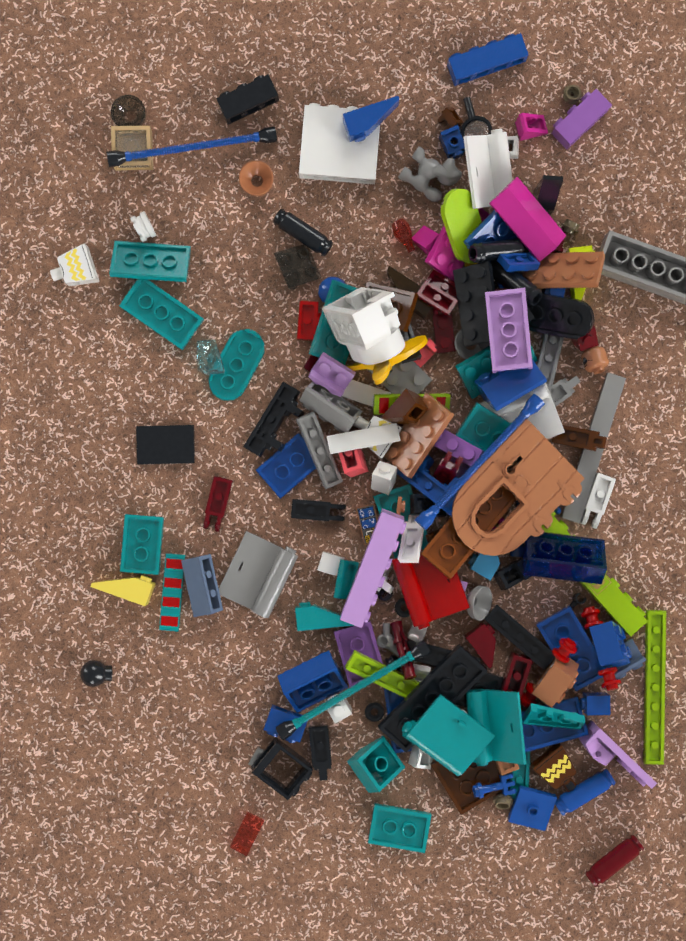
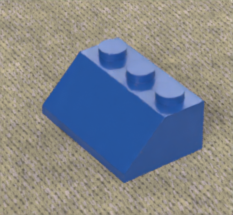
(507, 386)
(312, 681)

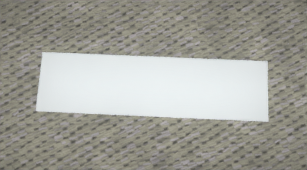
(363, 438)

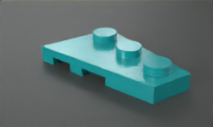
(552, 717)

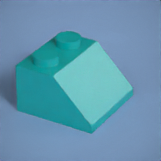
(376, 765)

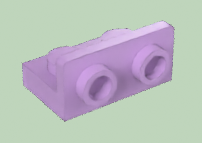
(331, 374)

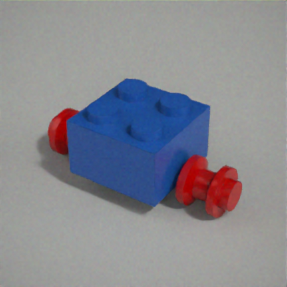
(609, 646)

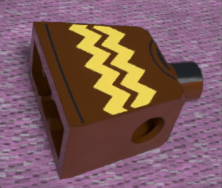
(555, 768)

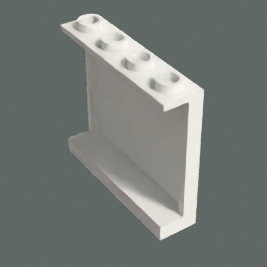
(329, 153)

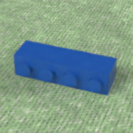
(487, 59)

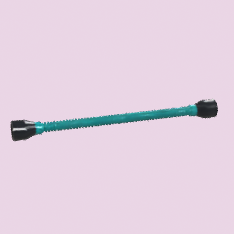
(287, 728)

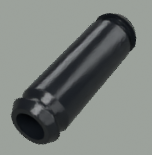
(303, 232)
(490, 250)
(515, 280)

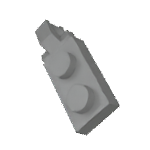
(563, 389)

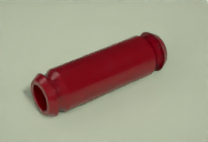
(614, 860)

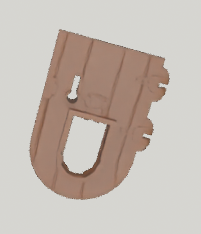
(537, 481)

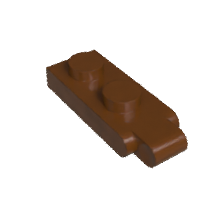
(580, 438)

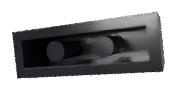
(247, 99)

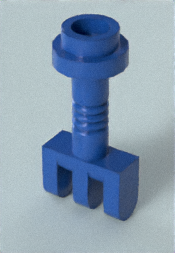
(479, 790)

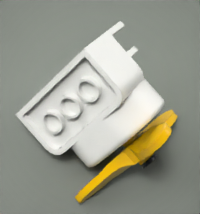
(371, 331)

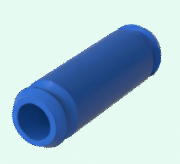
(584, 792)

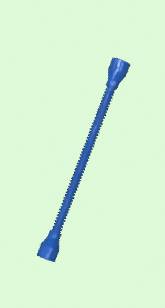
(531, 406)

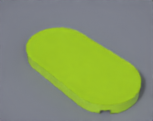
(459, 221)

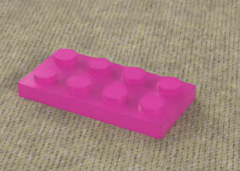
(442, 256)

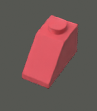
(353, 462)

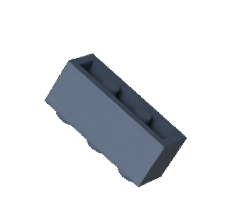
(202, 585)

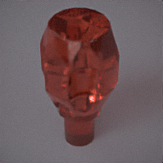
(403, 234)

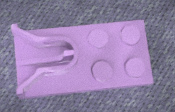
(508, 330)
(604, 749)

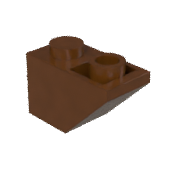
(406, 409)

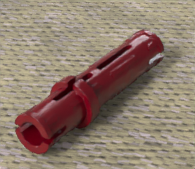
(400, 641)

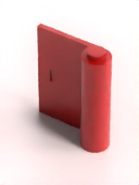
(428, 591)

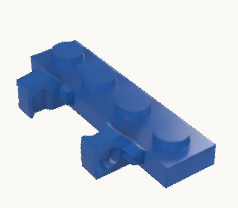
(429, 485)

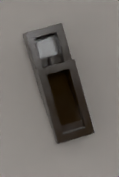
(402, 282)

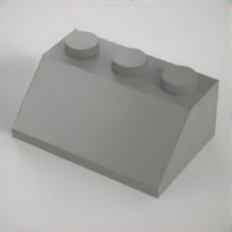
(330, 407)

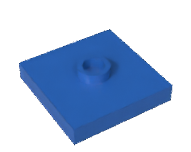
(532, 808)

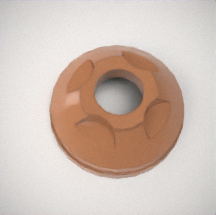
(253, 169)

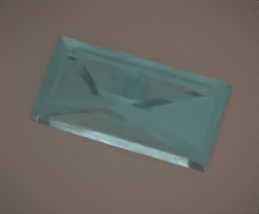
(209, 358)

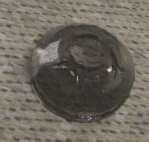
(123, 105)

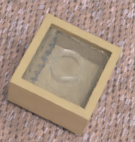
(133, 139)

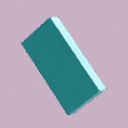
(345, 578)

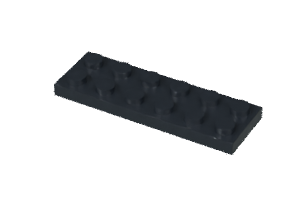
(450, 678)

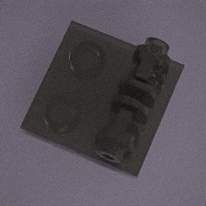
(297, 266)

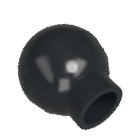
(95, 673)

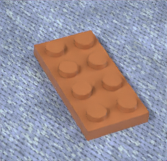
(568, 270)
(419, 437)

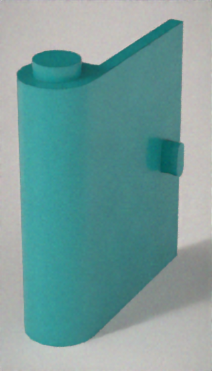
(501, 715)
(446, 739)

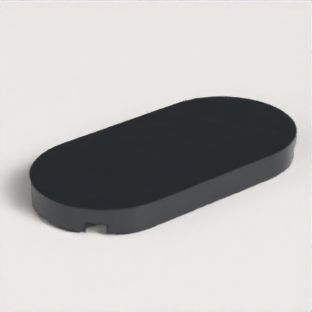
(561, 317)

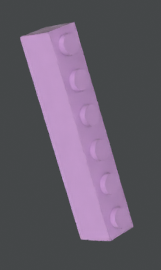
(372, 567)

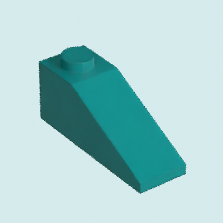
(316, 617)

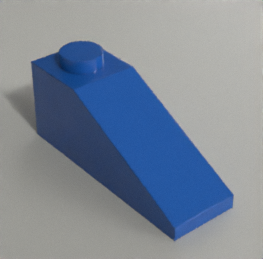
(365, 120)

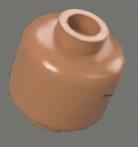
(595, 359)

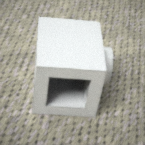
(384, 477)
(340, 710)

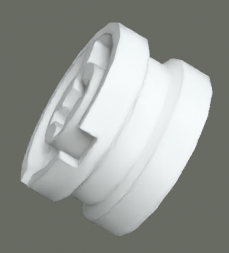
(143, 226)

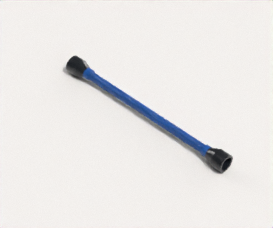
(117, 158)

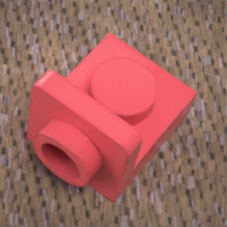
(426, 352)

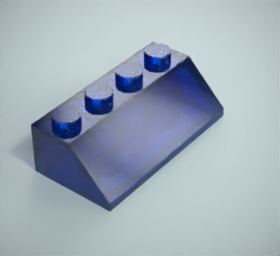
(565, 558)

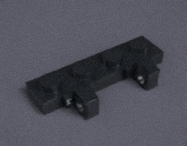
(281, 405)

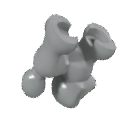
(428, 169)

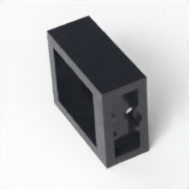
(268, 755)

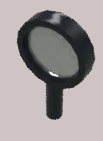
(474, 124)

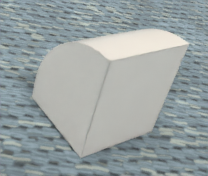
(329, 563)

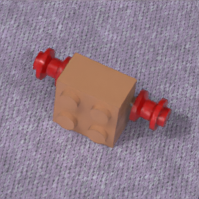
(556, 679)

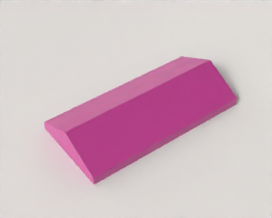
(528, 219)

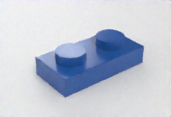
(518, 262)

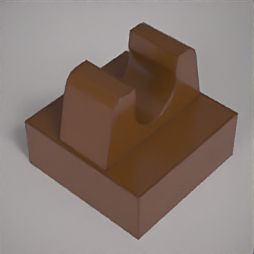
(451, 116)

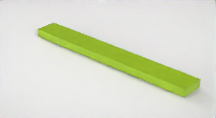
(654, 687)

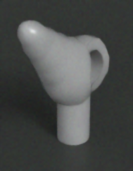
(386, 639)

